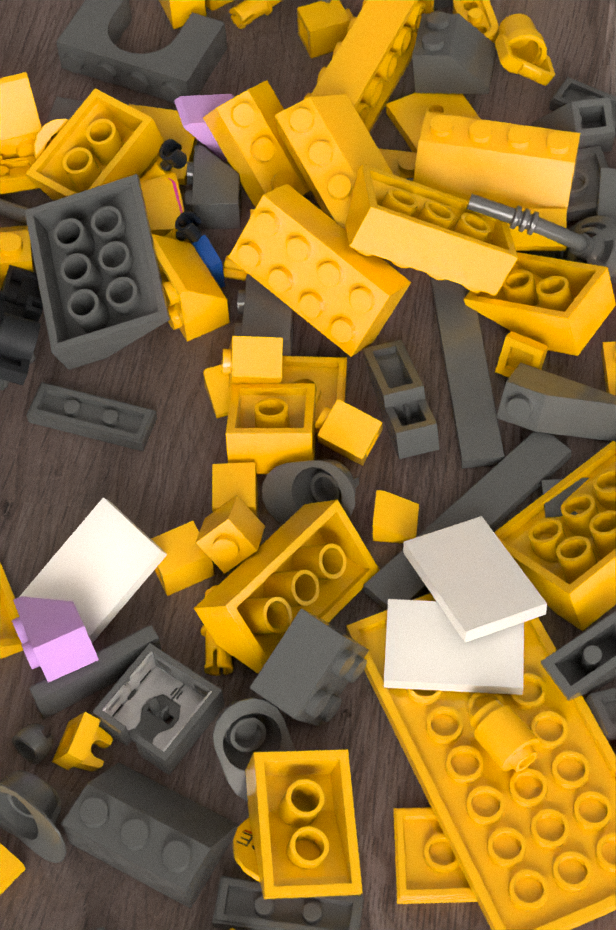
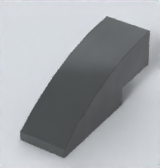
(401, 399)

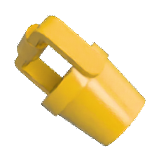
(523, 49)

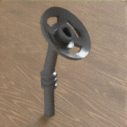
(579, 244)

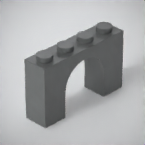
(171, 72)

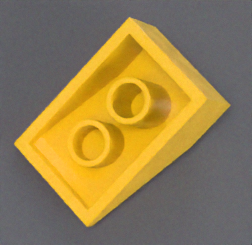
(550, 301)
(303, 823)

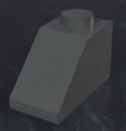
(585, 661)

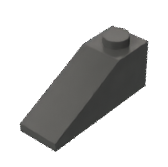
(557, 405)

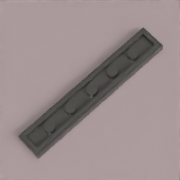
(467, 376)
(491, 497)

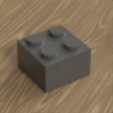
(310, 669)

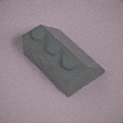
(149, 832)

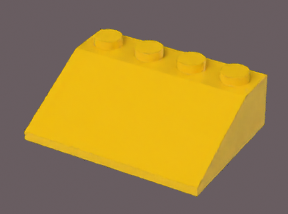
(572, 555)

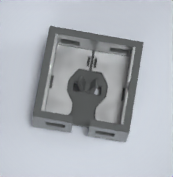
(167, 689)

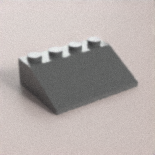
(96, 271)

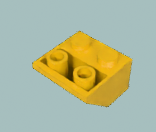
(190, 290)

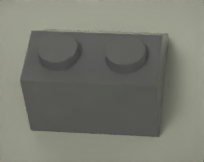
(452, 56)

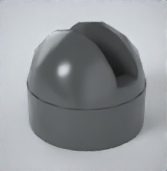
(32, 743)

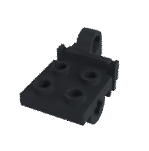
(19, 323)

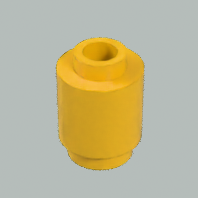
(504, 736)

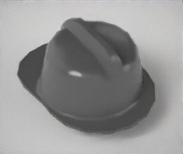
(307, 482)
(244, 729)
(30, 813)

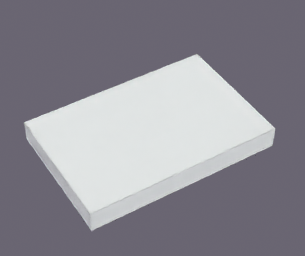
(99, 567)
(474, 579)
(430, 654)

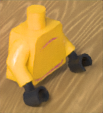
(164, 198)

